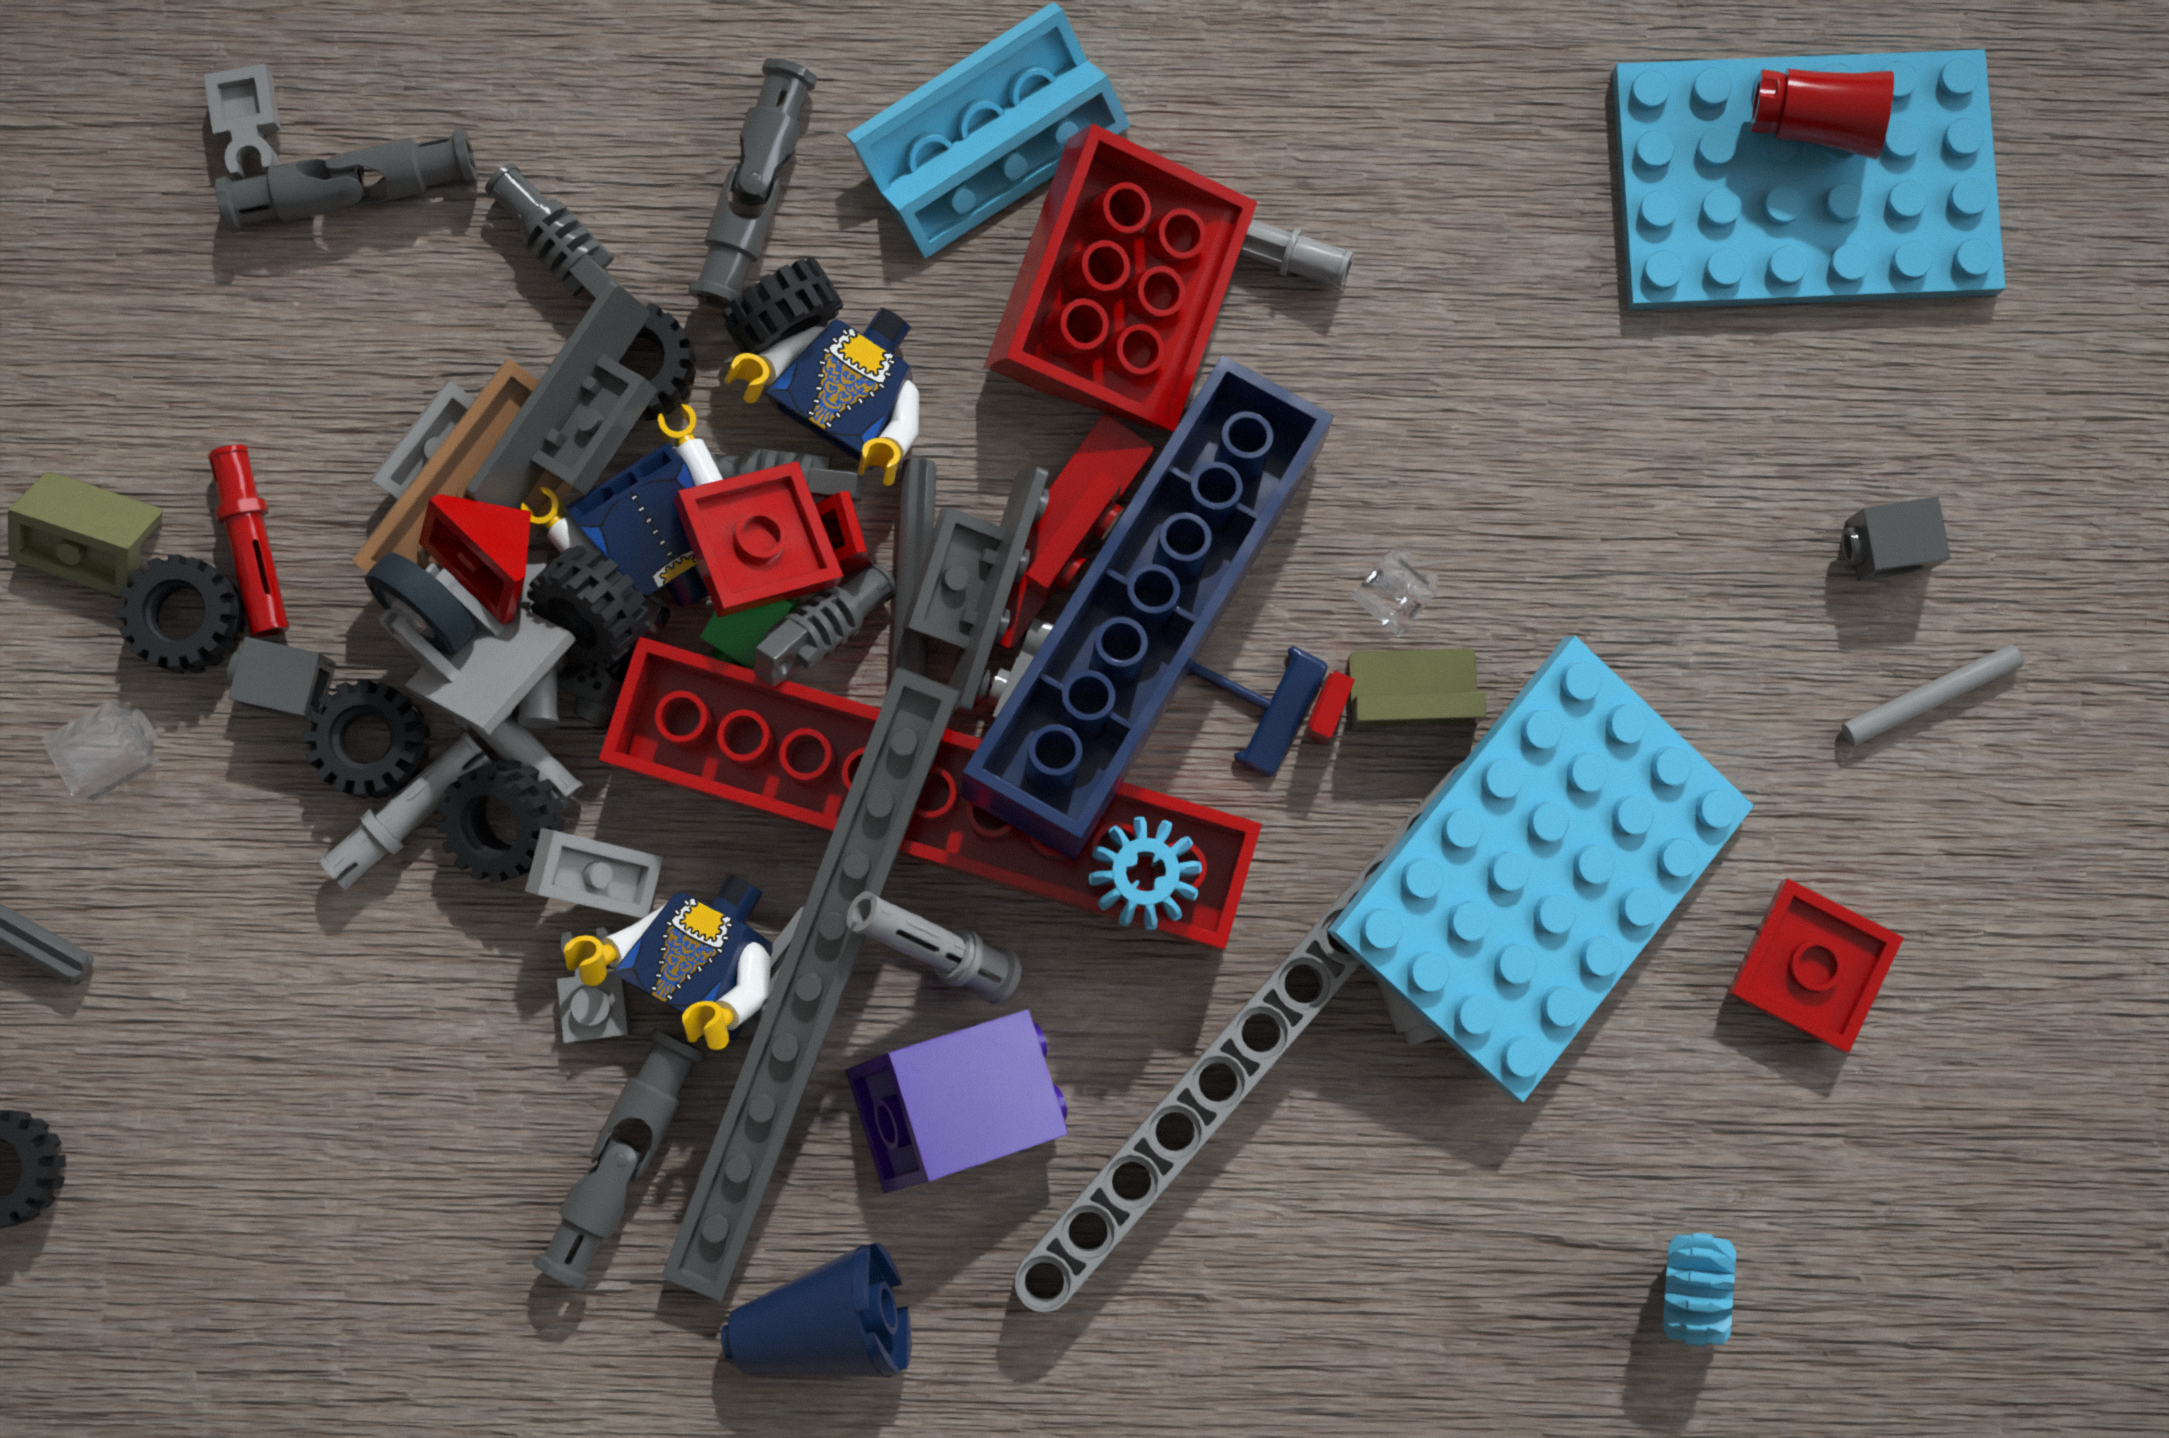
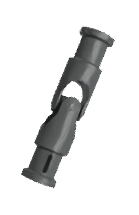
(766, 145)
(319, 185)
(599, 1197)

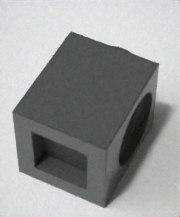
(1896, 539)
(278, 678)

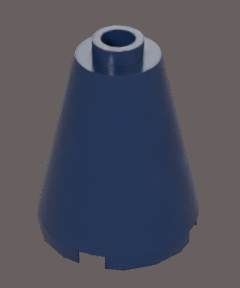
(825, 1322)

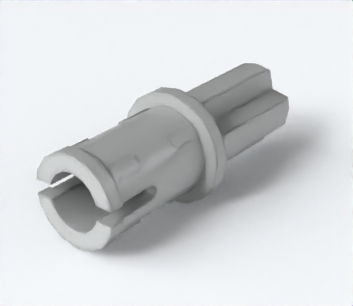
(1297, 254)

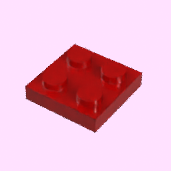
(757, 538)
(1815, 965)

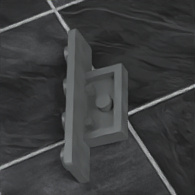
(576, 409)
(969, 579)

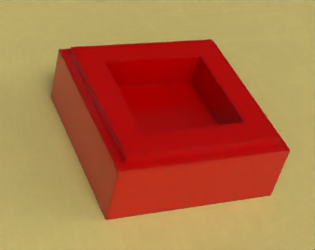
(1328, 707)

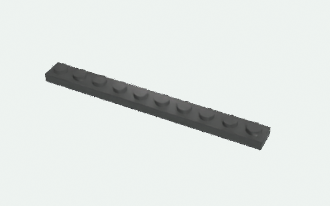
(809, 985)

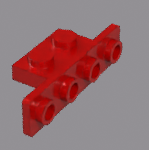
(1078, 508)

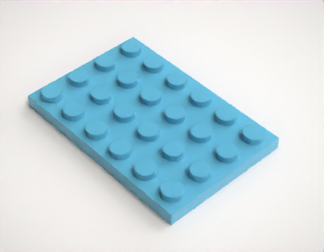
(1780, 221)
(1541, 868)

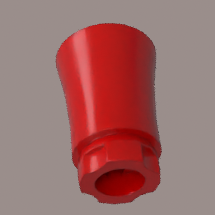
(1825, 108)

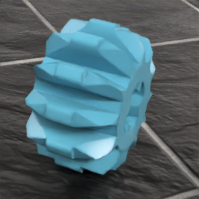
(1127, 860)
(1699, 1289)

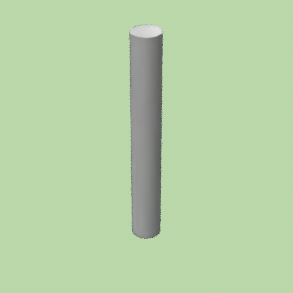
(1932, 695)

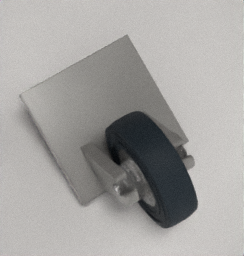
(481, 662)

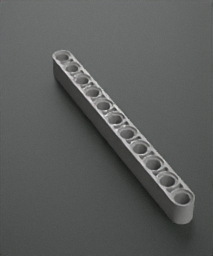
(1186, 1098)

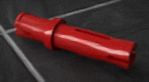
(247, 536)

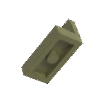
(80, 532)
(1415, 688)

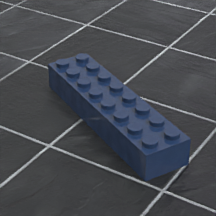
(1145, 608)

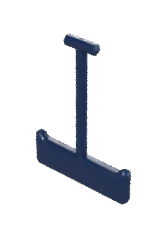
(1282, 712)

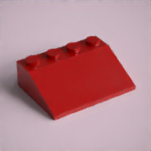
(1121, 281)

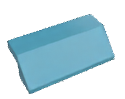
(985, 129)

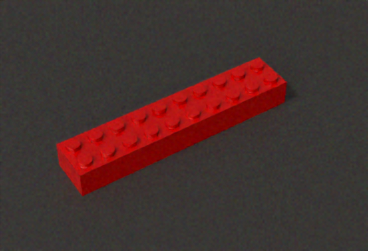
(798, 752)

